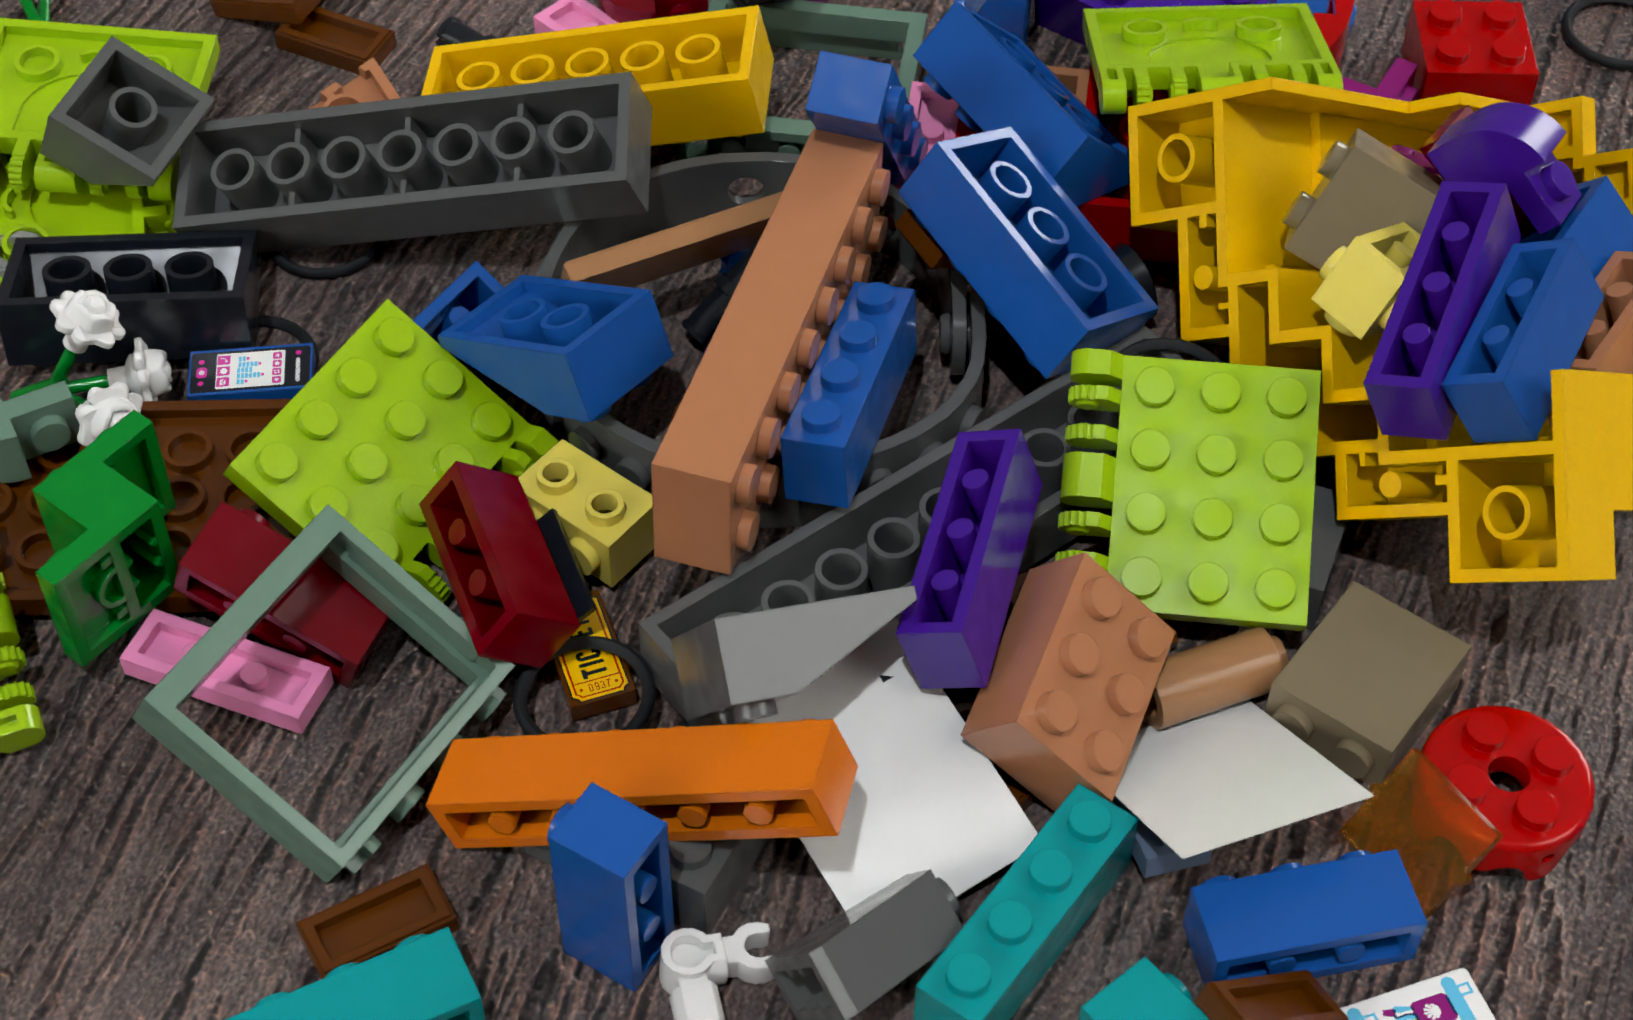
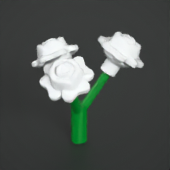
(93, 320)

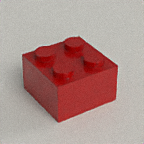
(1471, 49)

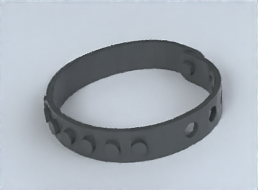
(700, 188)

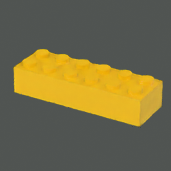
(698, 70)

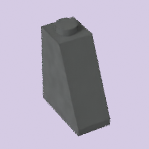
(867, 948)

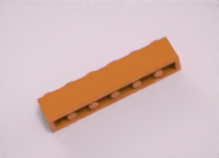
(698, 779)

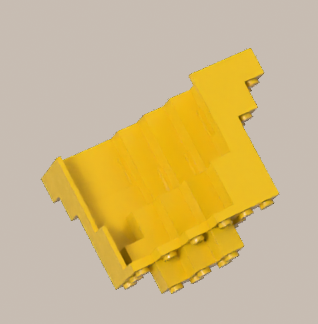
(1224, 176)

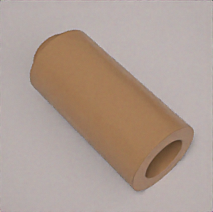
(1215, 676)

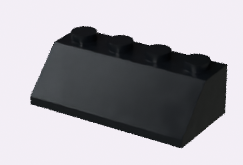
(169, 288)

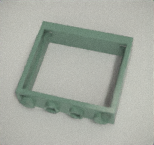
(829, 29)
(404, 602)

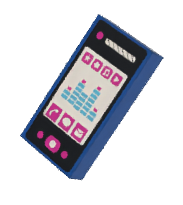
(251, 372)

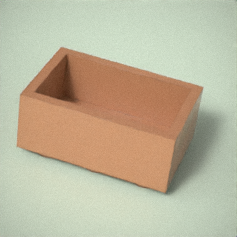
(1069, 681)

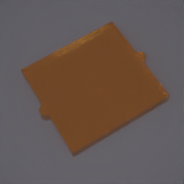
(1428, 824)

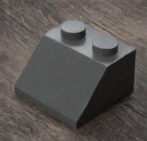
(123, 119)

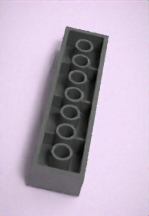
(422, 165)

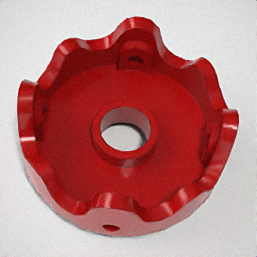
(1554, 775)

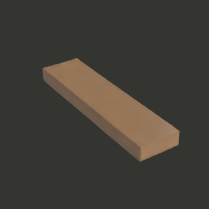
(675, 247)

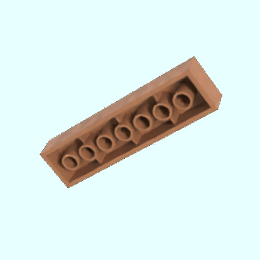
(728, 428)

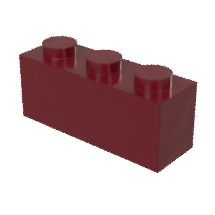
(498, 565)
(315, 620)

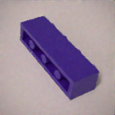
(1437, 304)
(970, 560)

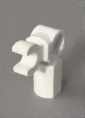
(698, 962)

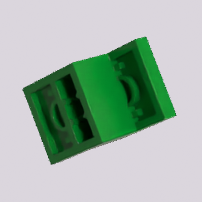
(107, 537)

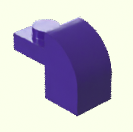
(1512, 147)

